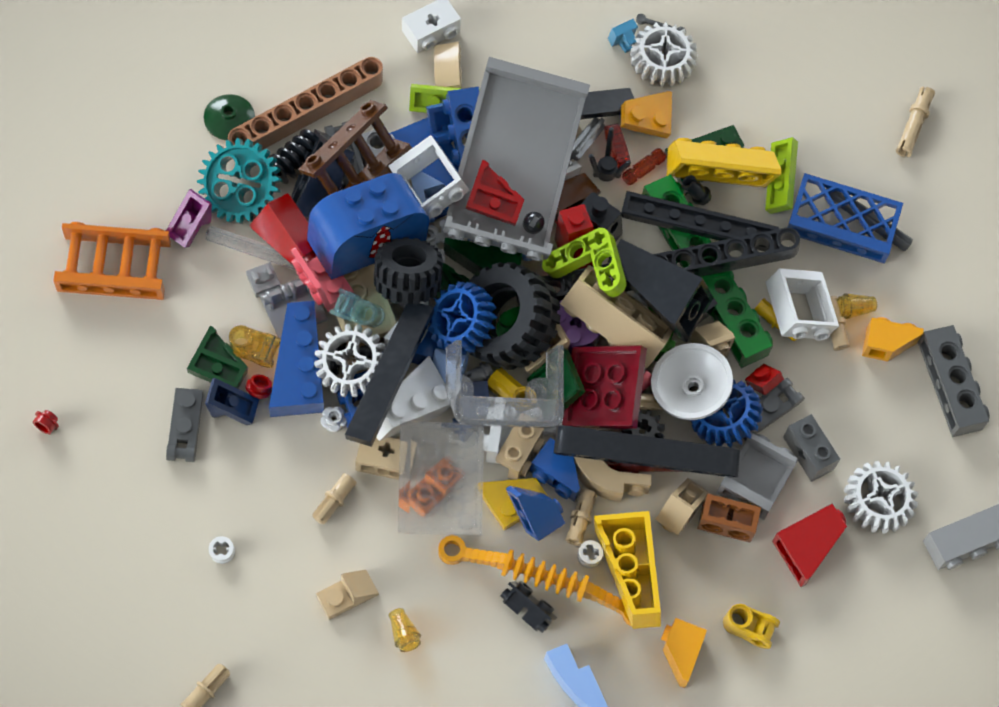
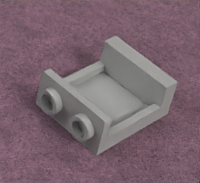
(760, 474)

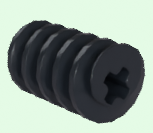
(293, 154)

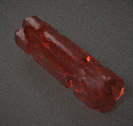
(644, 166)

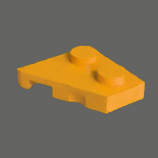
(648, 114)

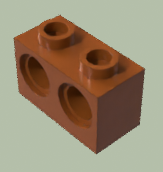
(729, 518)

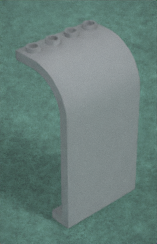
(527, 135)

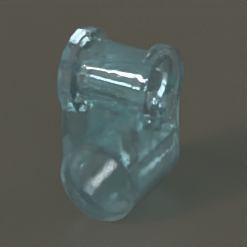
(353, 308)

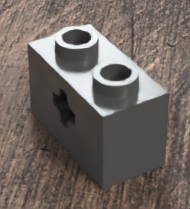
(811, 447)

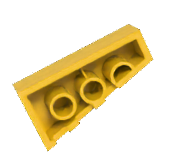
(631, 560)

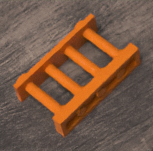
(122, 284)

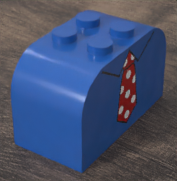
(358, 220)

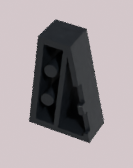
(309, 190)

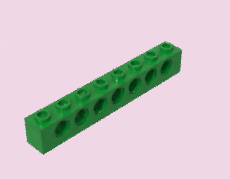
(744, 349)

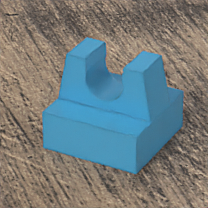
(623, 35)

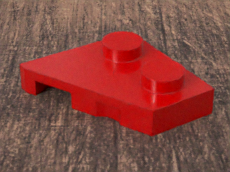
(494, 197)

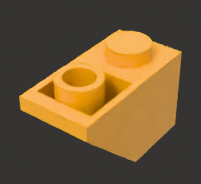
(889, 339)

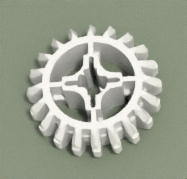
(676, 48)
(353, 349)
(898, 486)

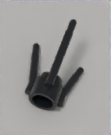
(607, 166)

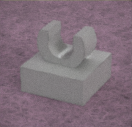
(262, 278)

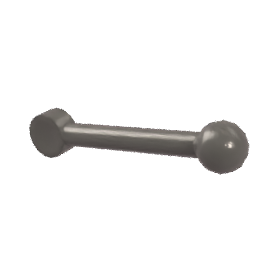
(641, 19)

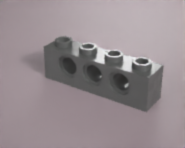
(959, 419)

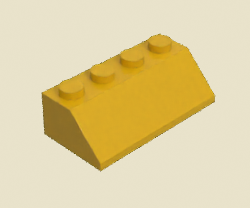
(722, 163)

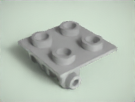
(276, 302)

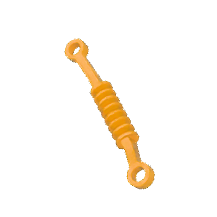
(506, 562)

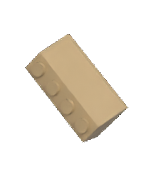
(617, 318)

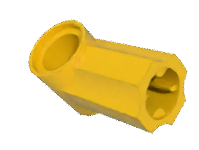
(505, 385)

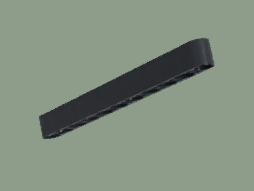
(720, 250)

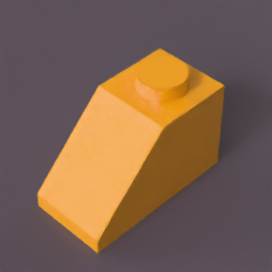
(682, 648)

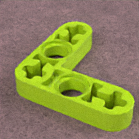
(597, 254)

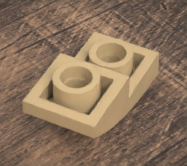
(447, 65)

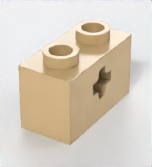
(371, 459)

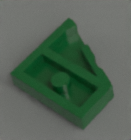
(217, 360)

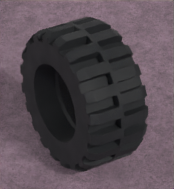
(535, 320)

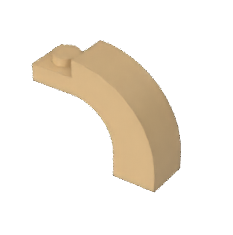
(608, 482)

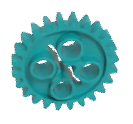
(245, 158)

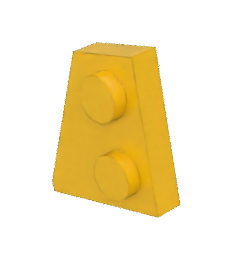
(499, 501)

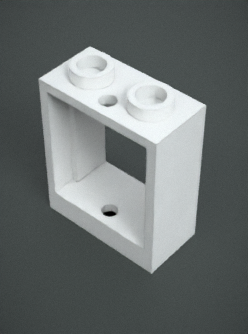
(425, 154)
(814, 286)

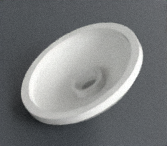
(687, 367)

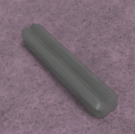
(587, 137)

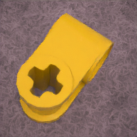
(753, 625)

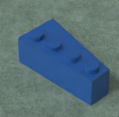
(295, 383)

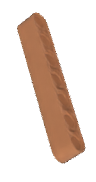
(313, 98)

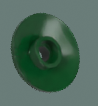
(221, 124)

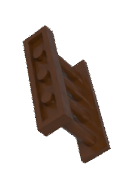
(352, 132)

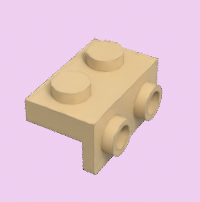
(519, 449)

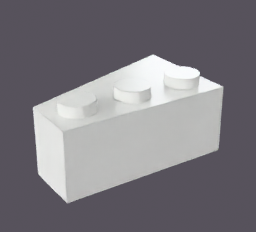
(419, 399)

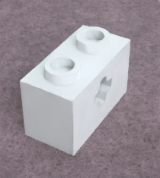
(431, 25)

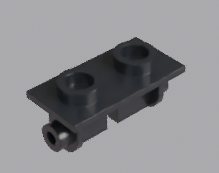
(537, 612)

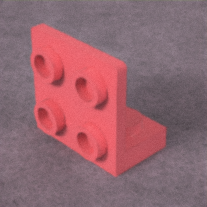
(315, 277)

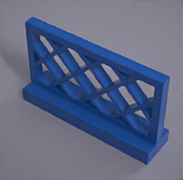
(840, 238)

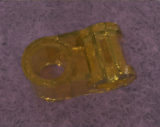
(259, 348)

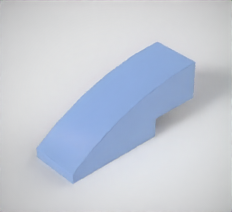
(575, 682)

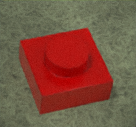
(764, 379)

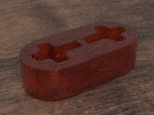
(619, 148)

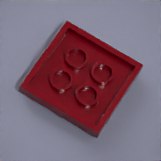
(611, 386)

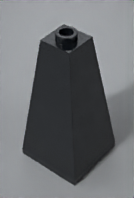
(667, 289)

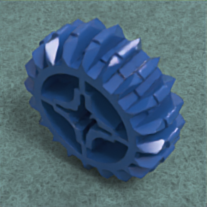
(462, 302)
(744, 414)

